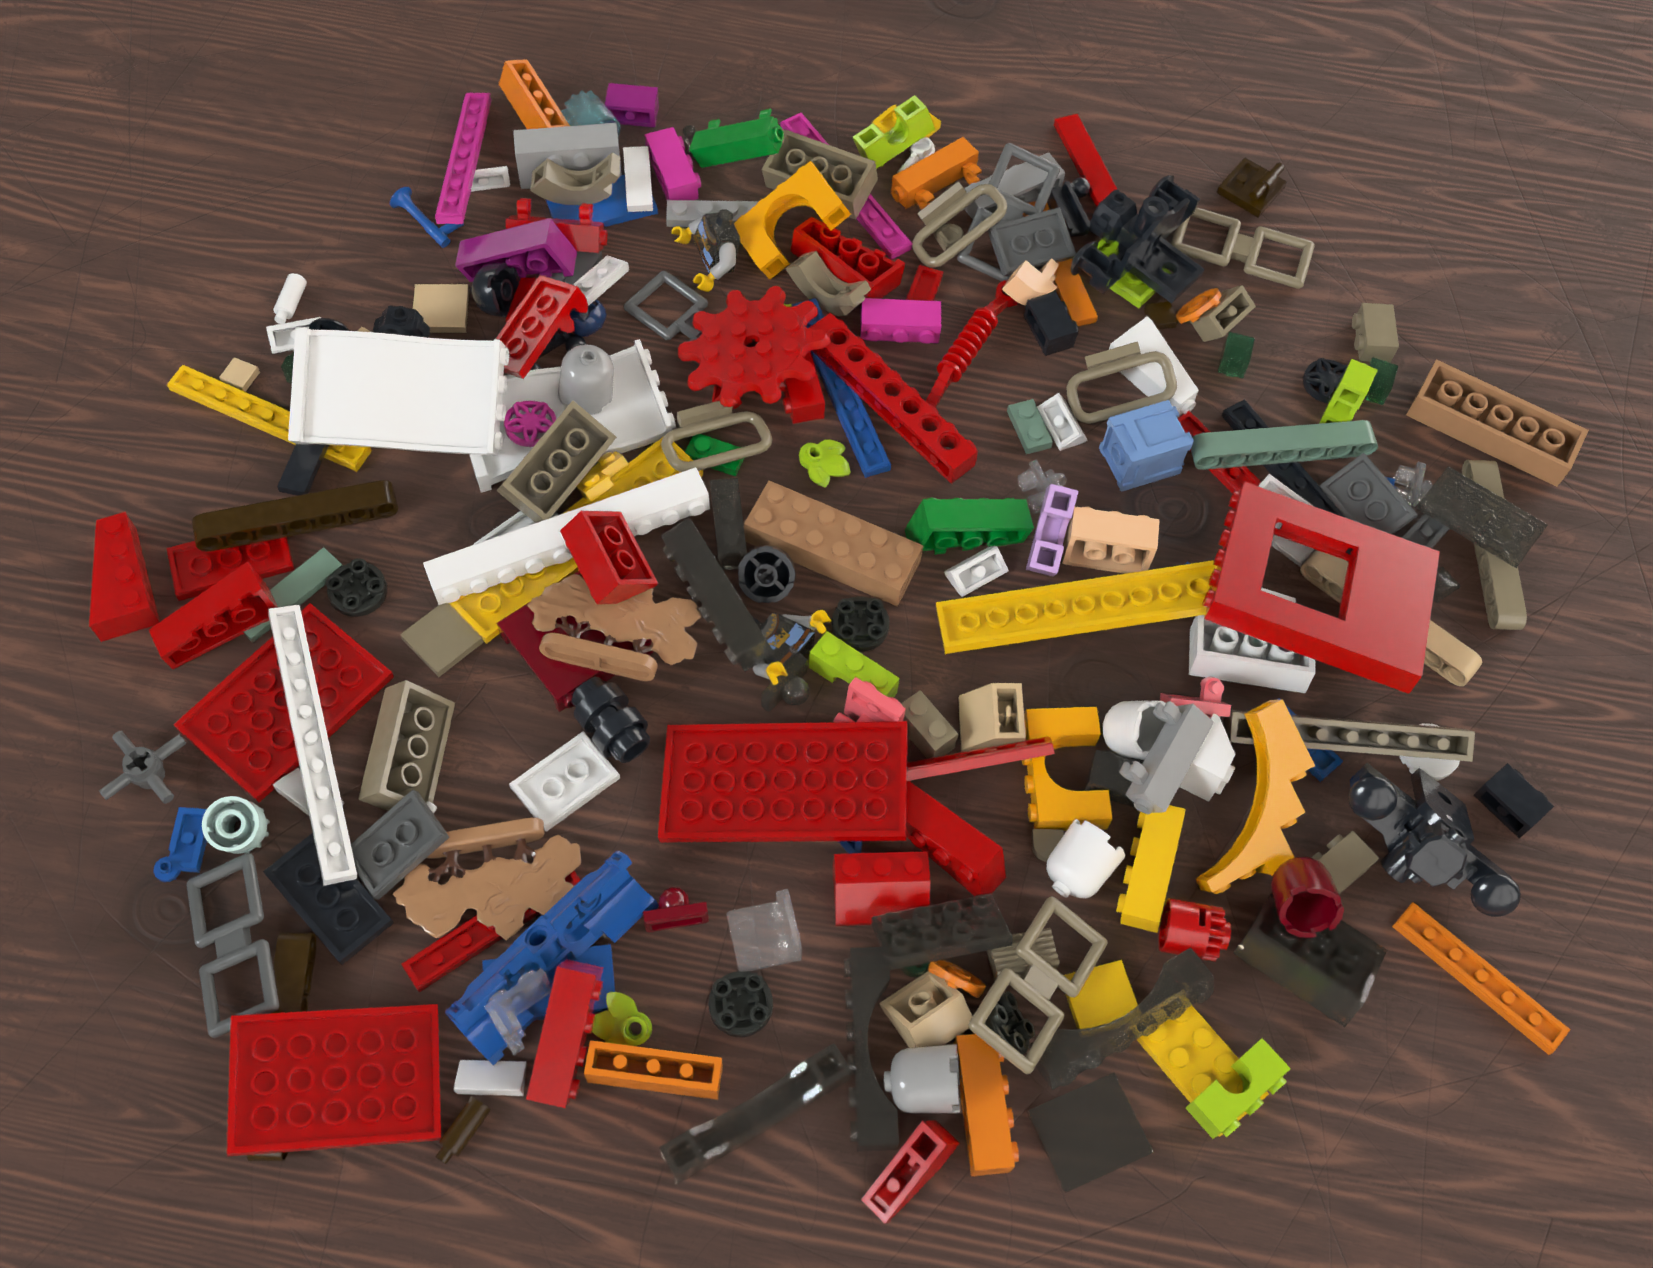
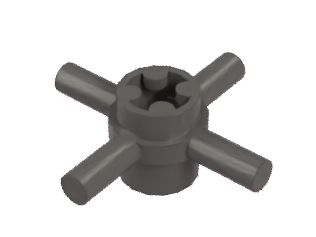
(135, 760)

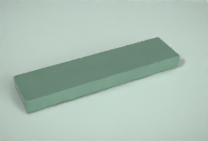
(299, 586)

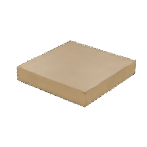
(443, 306)

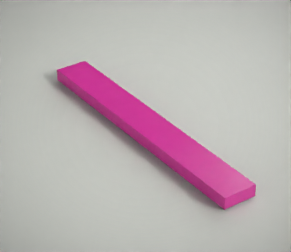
(463, 159)
(872, 215)

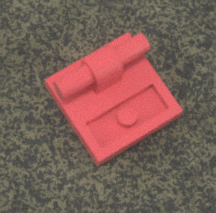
(1209, 699)
(869, 705)

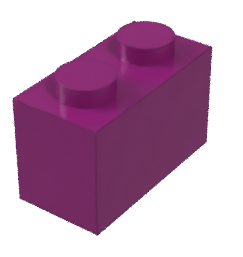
(633, 104)

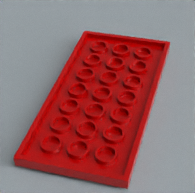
(785, 782)

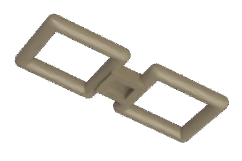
(1246, 248)
(1038, 985)

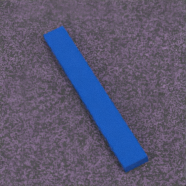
(852, 415)

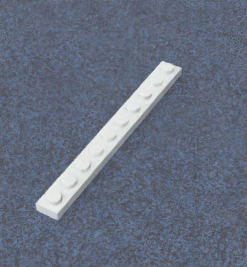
(312, 746)

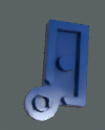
(185, 847)

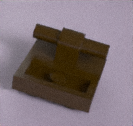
(1252, 186)

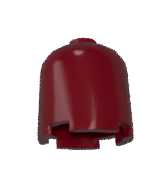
(1306, 897)

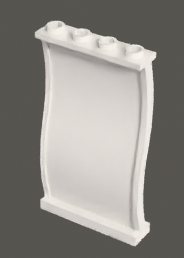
(397, 392)
(634, 414)

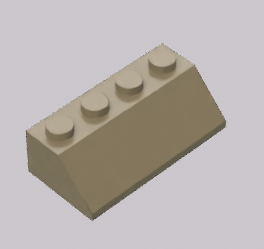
(406, 745)

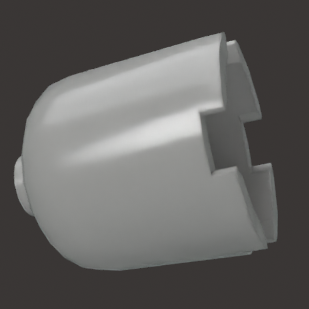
(586, 378)
(925, 1079)

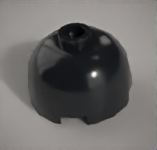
(495, 288)
(770, 584)

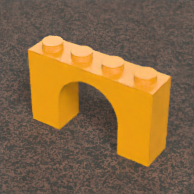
(757, 226)
(1051, 804)

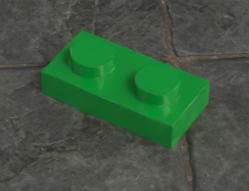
(704, 446)

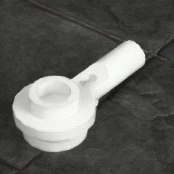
(919, 151)

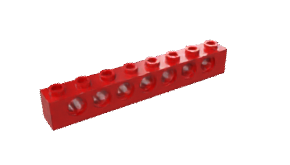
(841, 359)

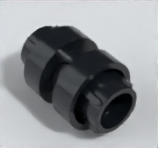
(617, 729)

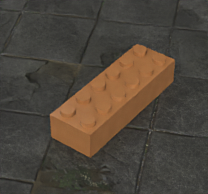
(1497, 423)
(834, 543)

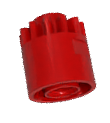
(1193, 926)

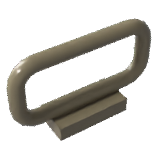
(944, 209)
(1114, 361)
(709, 418)

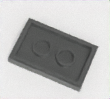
(1031, 239)
(1368, 496)
(396, 844)

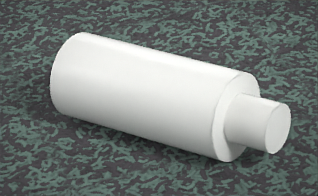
(289, 297)

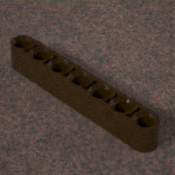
(294, 515)
(293, 979)

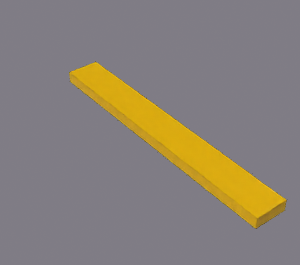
(253, 411)

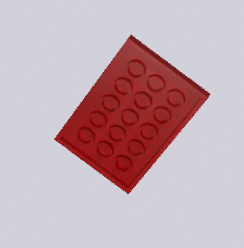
(246, 716)
(333, 1079)

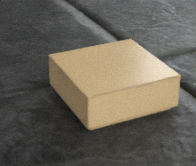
(239, 374)

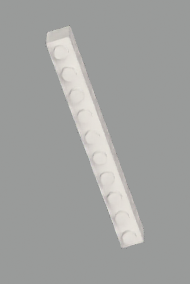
(543, 545)

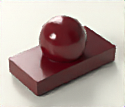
(675, 912)

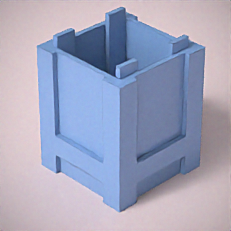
(1145, 445)

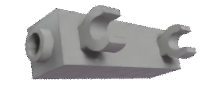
(1169, 758)

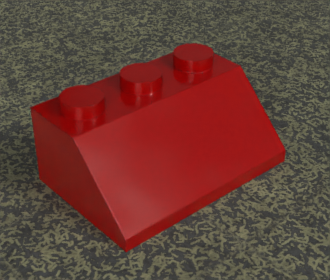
(608, 556)
(878, 885)

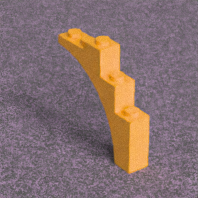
(1275, 805)

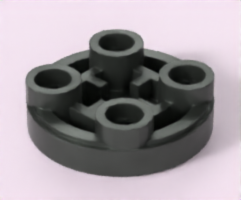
(356, 588)
(861, 622)
(740, 1003)
(1009, 1023)

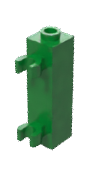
(737, 141)

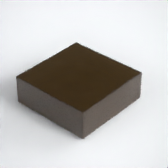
(1161, 315)

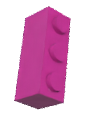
(672, 165)
(900, 320)

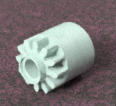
(220, 821)

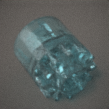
(588, 110)

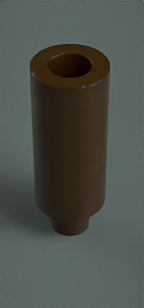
(462, 1129)

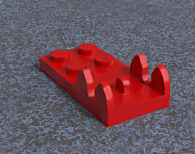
(537, 320)

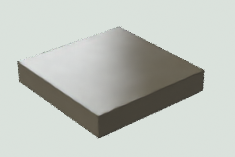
(441, 638)

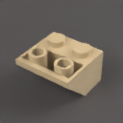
(991, 716)

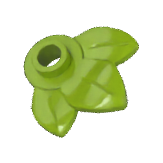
(826, 463)
(615, 1022)

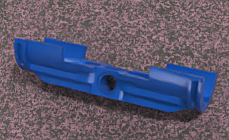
(610, 908)

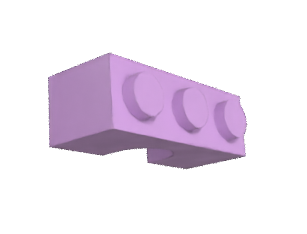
(1051, 529)

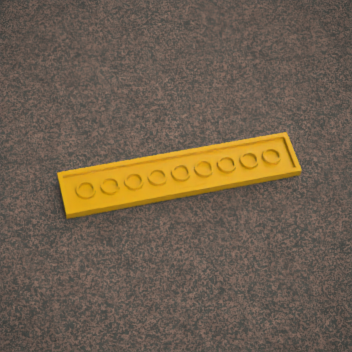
(497, 602)
(1074, 607)

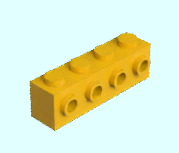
(1151, 869)

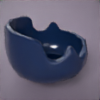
(590, 322)

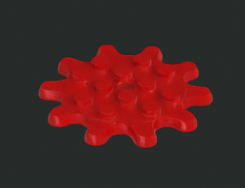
(762, 368)

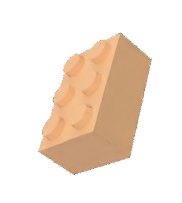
(1110, 540)

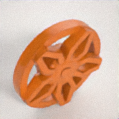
(1198, 305)
(957, 977)

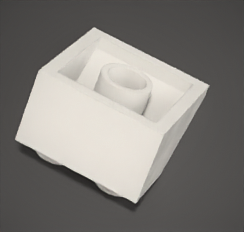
(1212, 764)

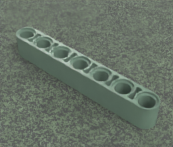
(1283, 444)

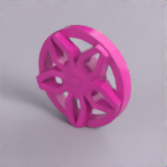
(529, 423)

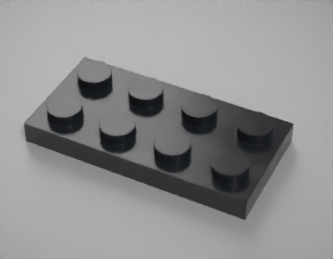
(338, 913)

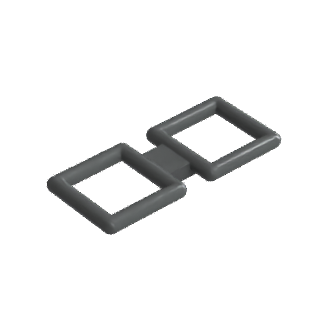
(1015, 206)
(683, 323)
(231, 942)

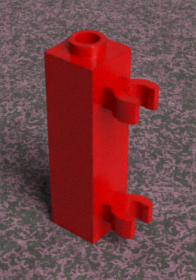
(582, 233)

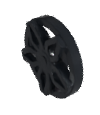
(1326, 380)

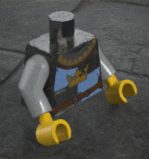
(716, 242)
(788, 638)

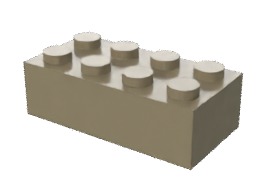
(846, 173)
(556, 463)

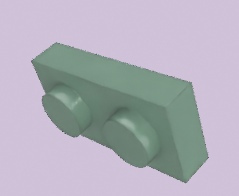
(1029, 426)

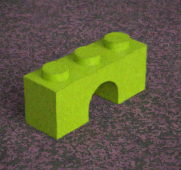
(911, 126)
(1349, 393)
(836, 659)
(1219, 1109)

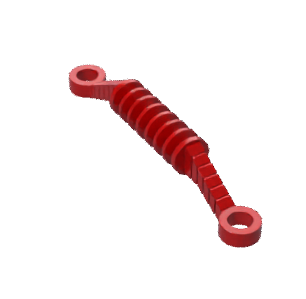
(968, 343)

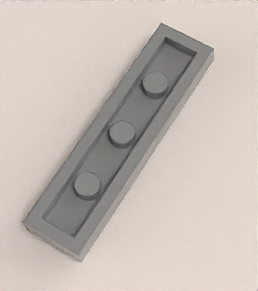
(683, 212)

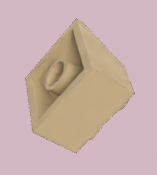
(927, 1012)

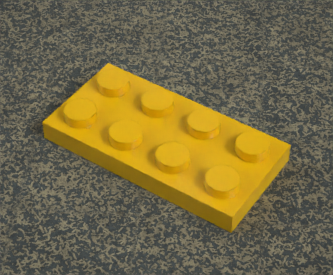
(1193, 1055)

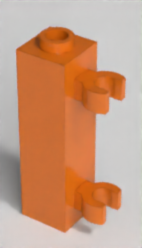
(934, 173)

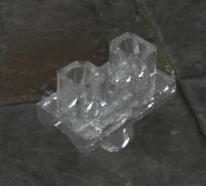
(1036, 478)
(1413, 480)

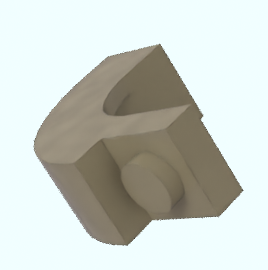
(575, 187)
(830, 292)

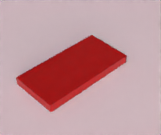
(198, 570)

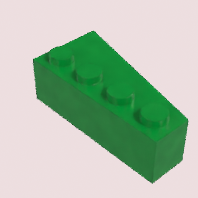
(969, 523)

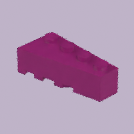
(527, 248)

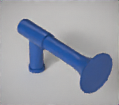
(402, 199)

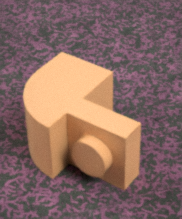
(1029, 283)

